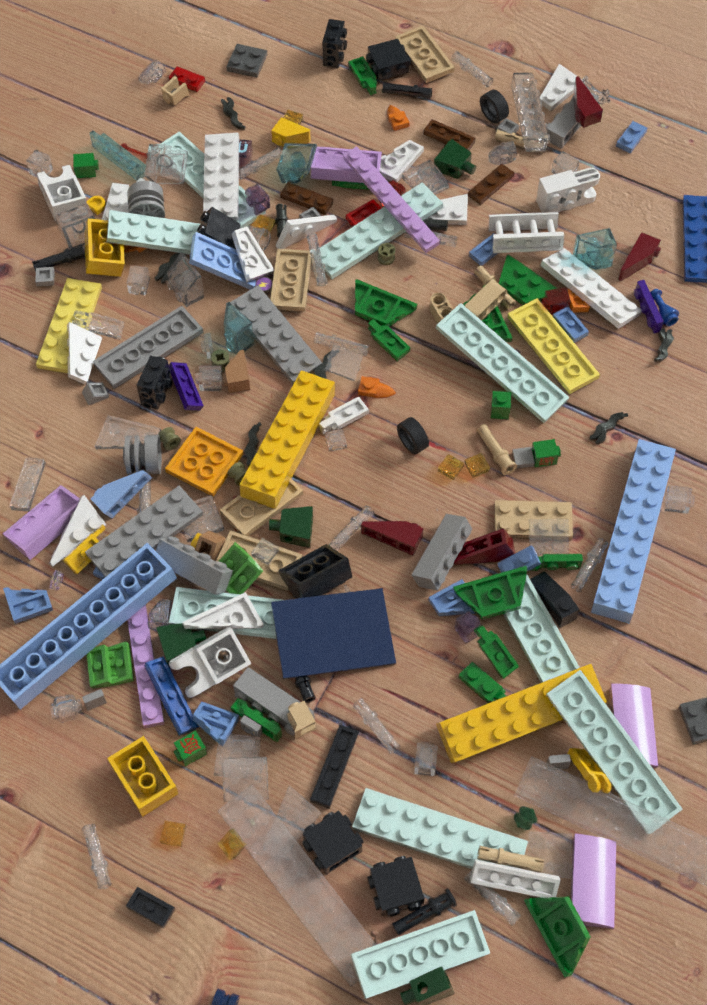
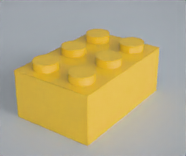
(100, 255)
(143, 776)

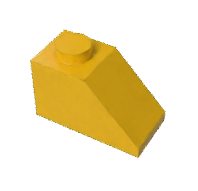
(289, 132)

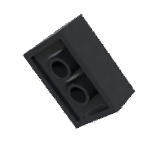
(316, 572)

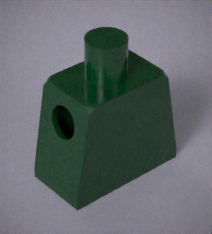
(454, 160)
(294, 526)
(177, 639)
(438, 988)

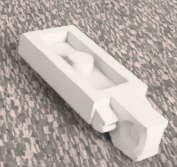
(344, 415)

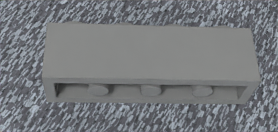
(564, 124)
(442, 552)
(194, 565)
(265, 697)

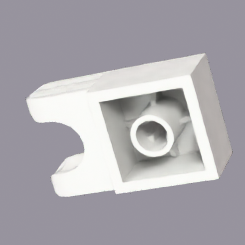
(567, 190)
(61, 192)
(205, 660)

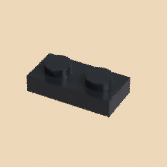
(150, 907)

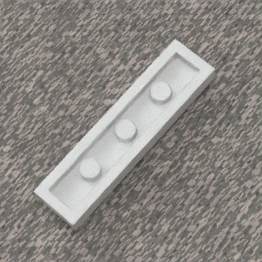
(514, 879)

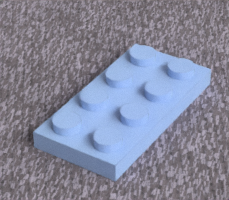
(218, 259)

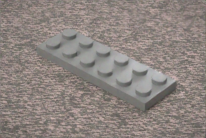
(276, 334)
(155, 340)
(156, 522)

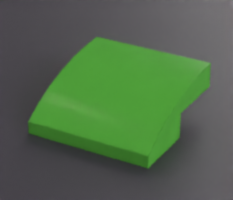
(244, 569)
(110, 665)

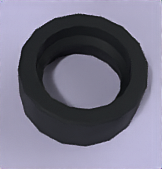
(494, 106)
(412, 435)

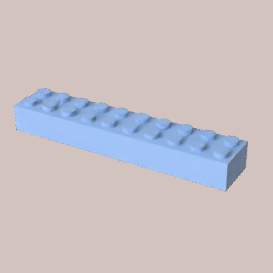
(633, 531)
(84, 625)

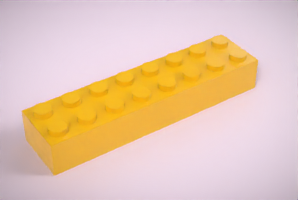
(287, 439)
(506, 718)

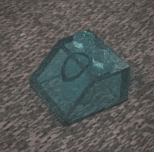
(295, 162)
(595, 248)
(237, 330)

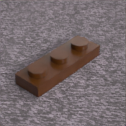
(444, 133)
(491, 184)
(306, 198)

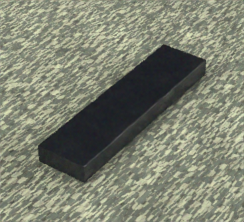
(334, 766)

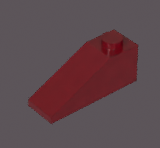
(586, 107)
(641, 255)
(397, 534)
(487, 548)

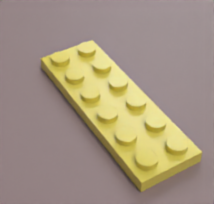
(75, 296)
(553, 346)

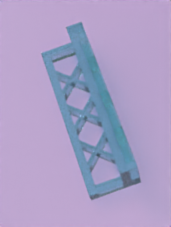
(118, 155)

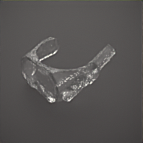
(603, 96)

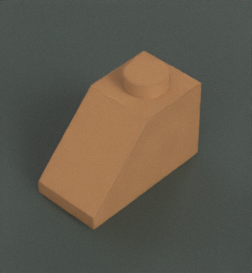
(237, 374)
(210, 544)

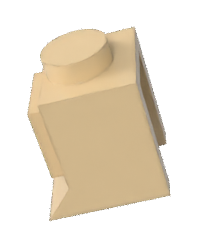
(173, 92)
(300, 719)

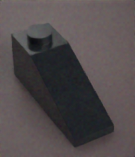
(555, 599)

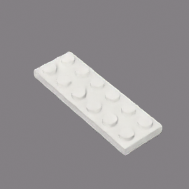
(222, 173)
(591, 288)

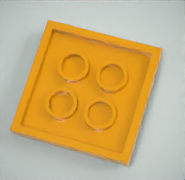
(204, 461)

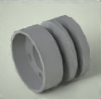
(146, 199)
(143, 454)

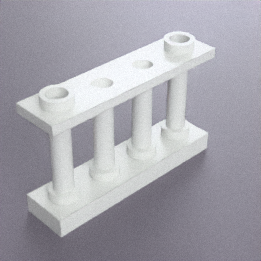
(526, 241)

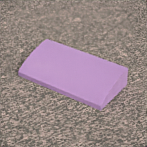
(329, 164)
(42, 522)
(634, 712)
(594, 880)

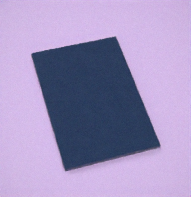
(333, 633)

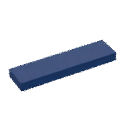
(171, 695)

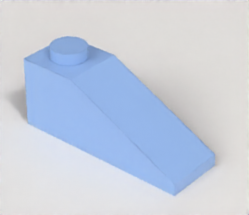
(117, 494)

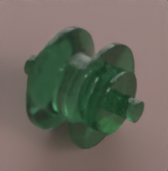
(525, 818)

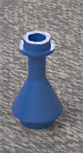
(668, 313)

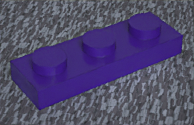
(648, 306)
(185, 386)

